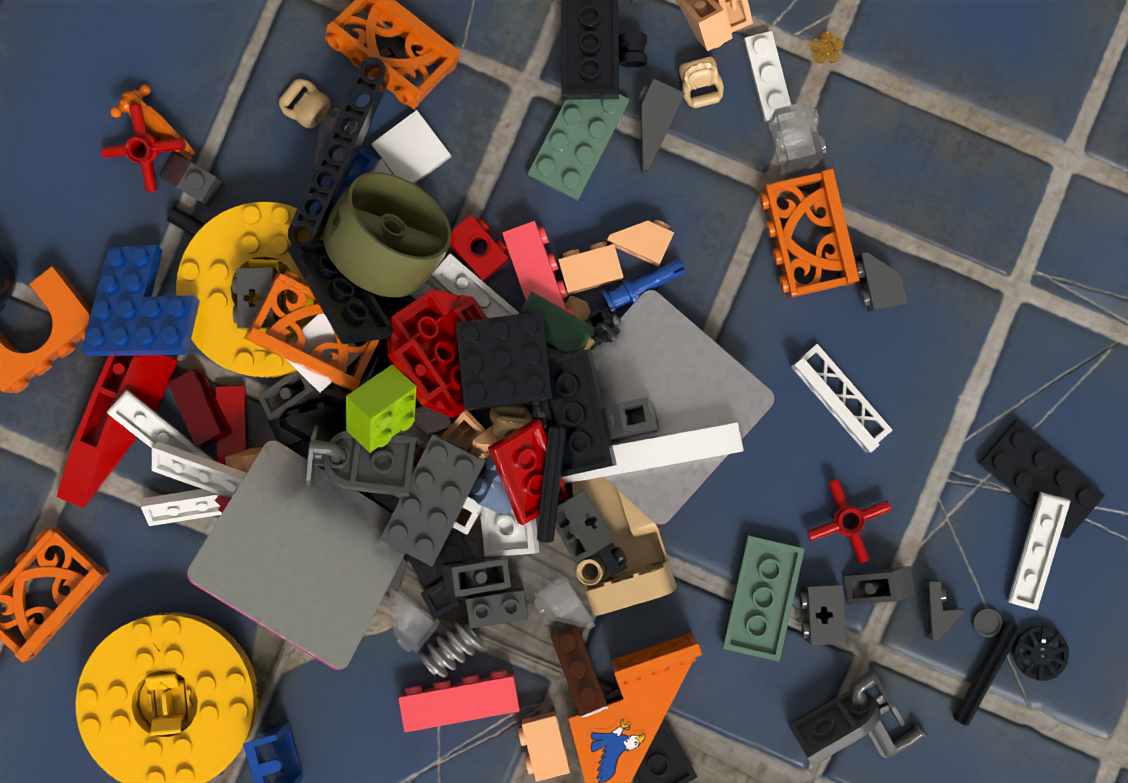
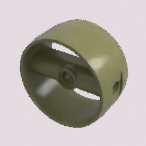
(386, 234)

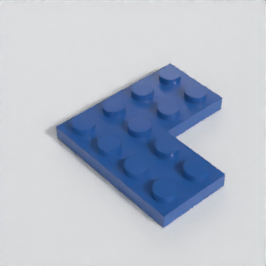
(127, 317)

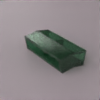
(562, 328)

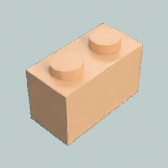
(590, 268)
(545, 746)

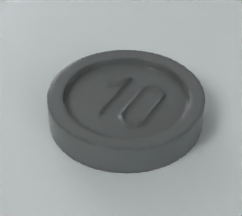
(987, 622)

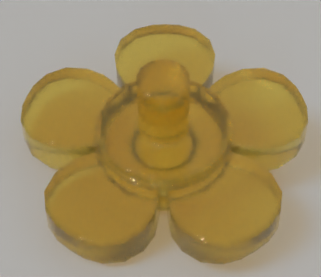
(826, 47)

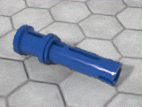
(631, 289)

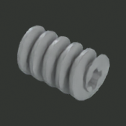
(451, 649)

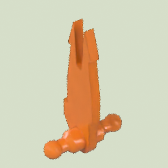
(153, 121)

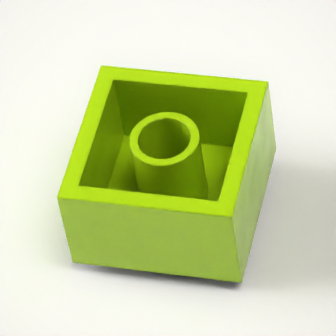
(381, 408)

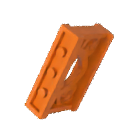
(402, 22)
(834, 218)
(275, 341)
(80, 589)

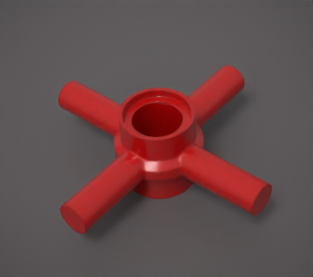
(153, 147)
(860, 518)

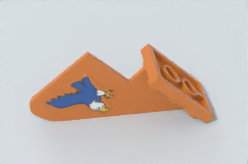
(617, 738)

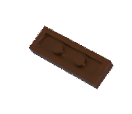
(579, 672)

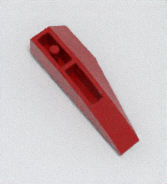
(102, 439)

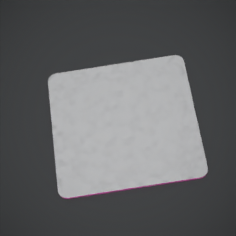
(690, 388)
(299, 556)

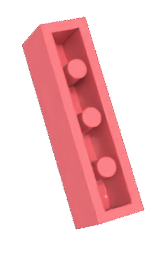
(534, 265)
(459, 701)

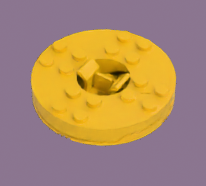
(238, 238)
(167, 700)

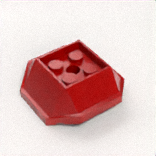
(422, 333)

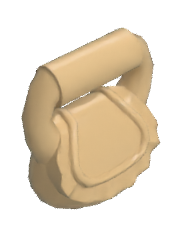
(698, 75)
(310, 108)
(505, 425)

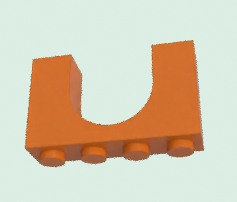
(70, 321)

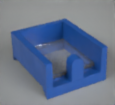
(274, 756)

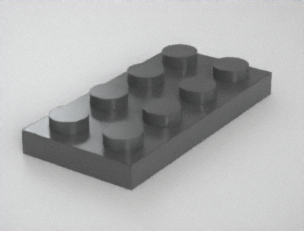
(434, 501)

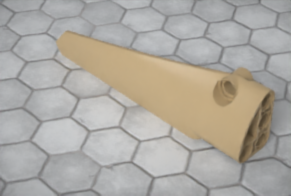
(648, 567)

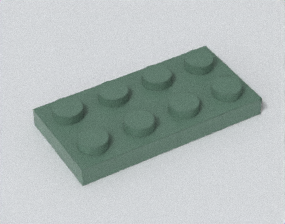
(577, 144)
(763, 598)

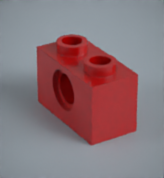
(485, 264)

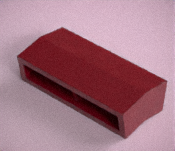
(199, 408)

